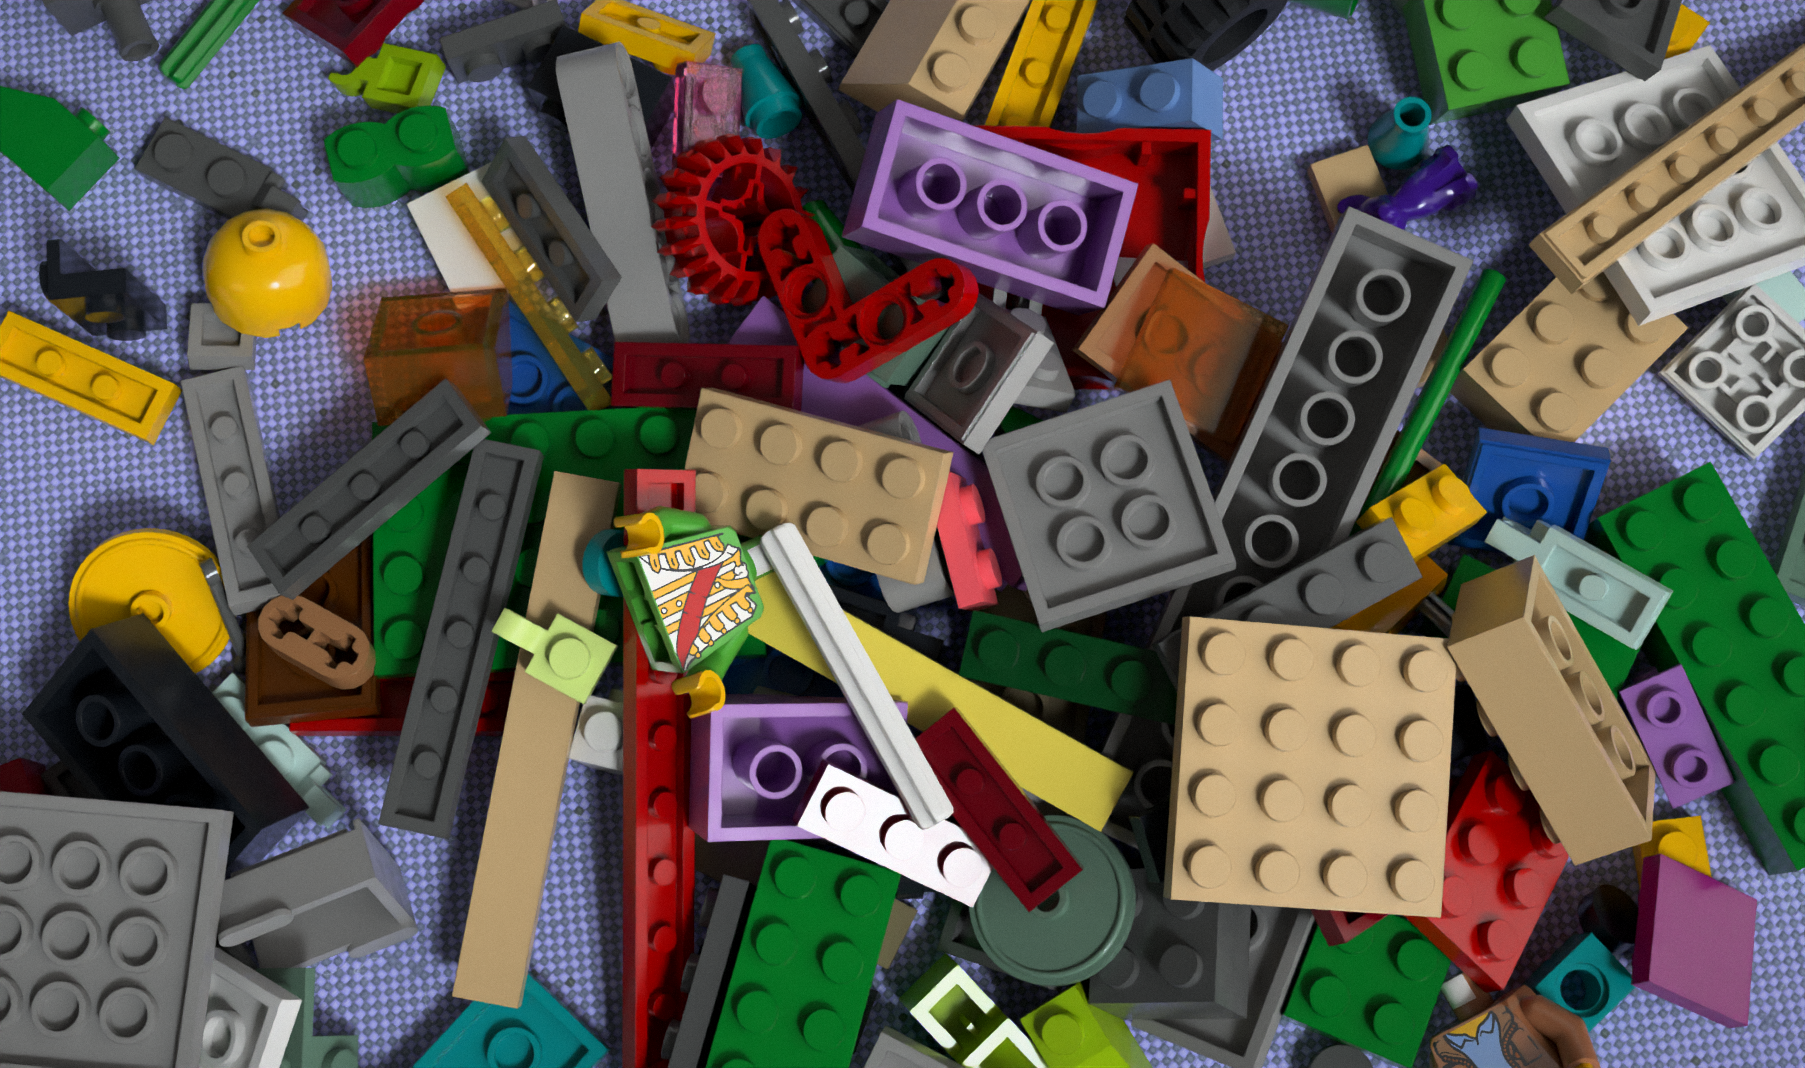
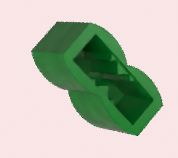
(385, 161)

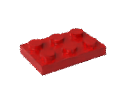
(1494, 874)

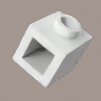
(600, 734)

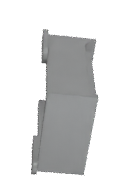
(318, 902)

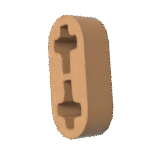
(310, 653)

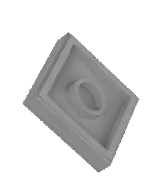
(978, 373)

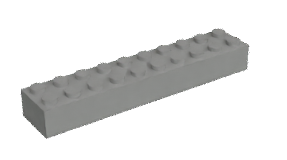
(1308, 443)

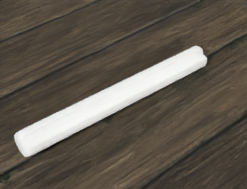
(856, 676)

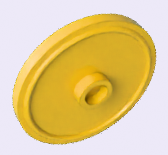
(152, 575)

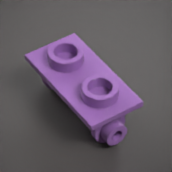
(1675, 734)

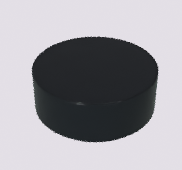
(1610, 917)

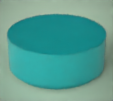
(596, 563)

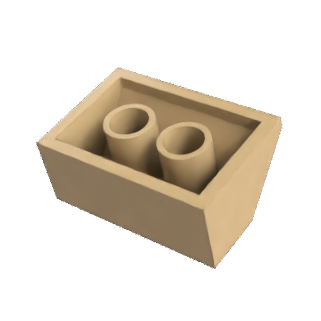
(932, 53)

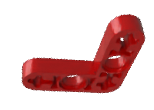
(849, 322)

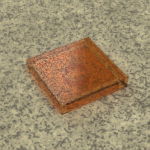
(1208, 348)

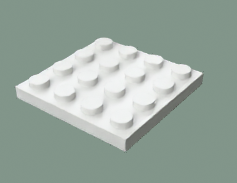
(1721, 243)

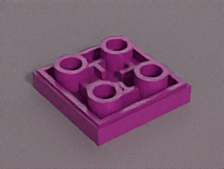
(1694, 941)

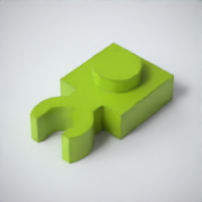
(393, 80)

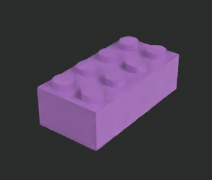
(991, 205)

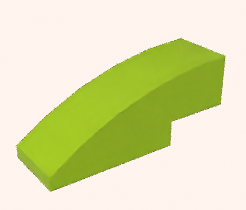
(968, 1020)

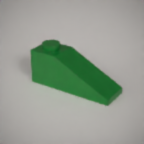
(53, 145)

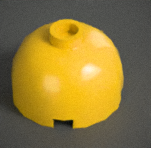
(266, 273)

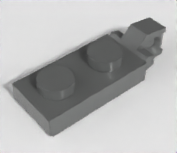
(213, 174)

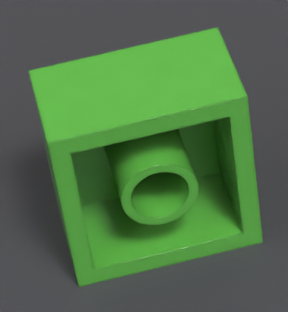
(1483, 54)

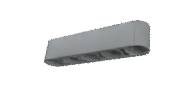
(618, 192)

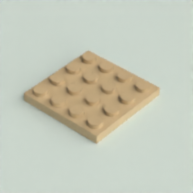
(1310, 768)

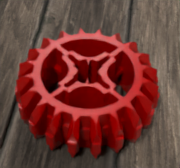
(719, 234)

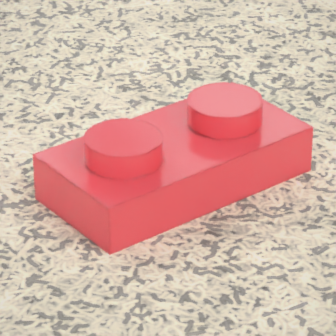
(970, 566)

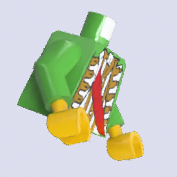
(689, 596)

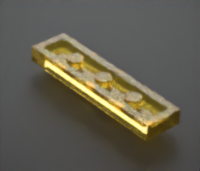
(519, 275)

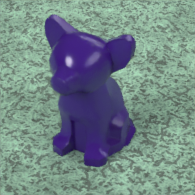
(1434, 186)

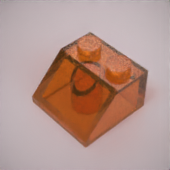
(436, 338)

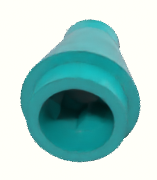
(766, 96)
(1401, 135)

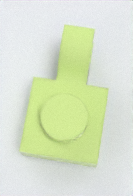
(564, 655)

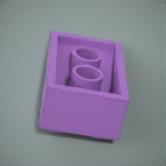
(760, 757)

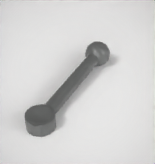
(218, 592)

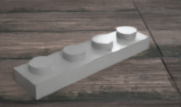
(233, 479)

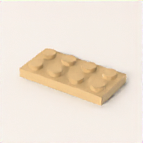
(843, 486)

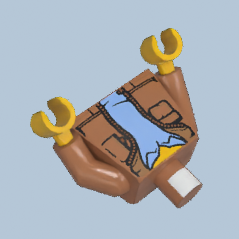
(1508, 1031)

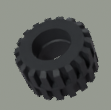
(1199, 28)

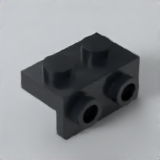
(100, 300)

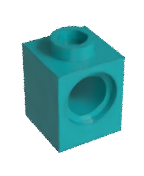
(1604, 977)

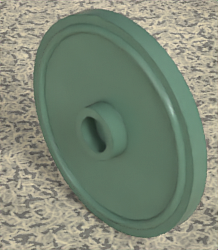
(1071, 930)

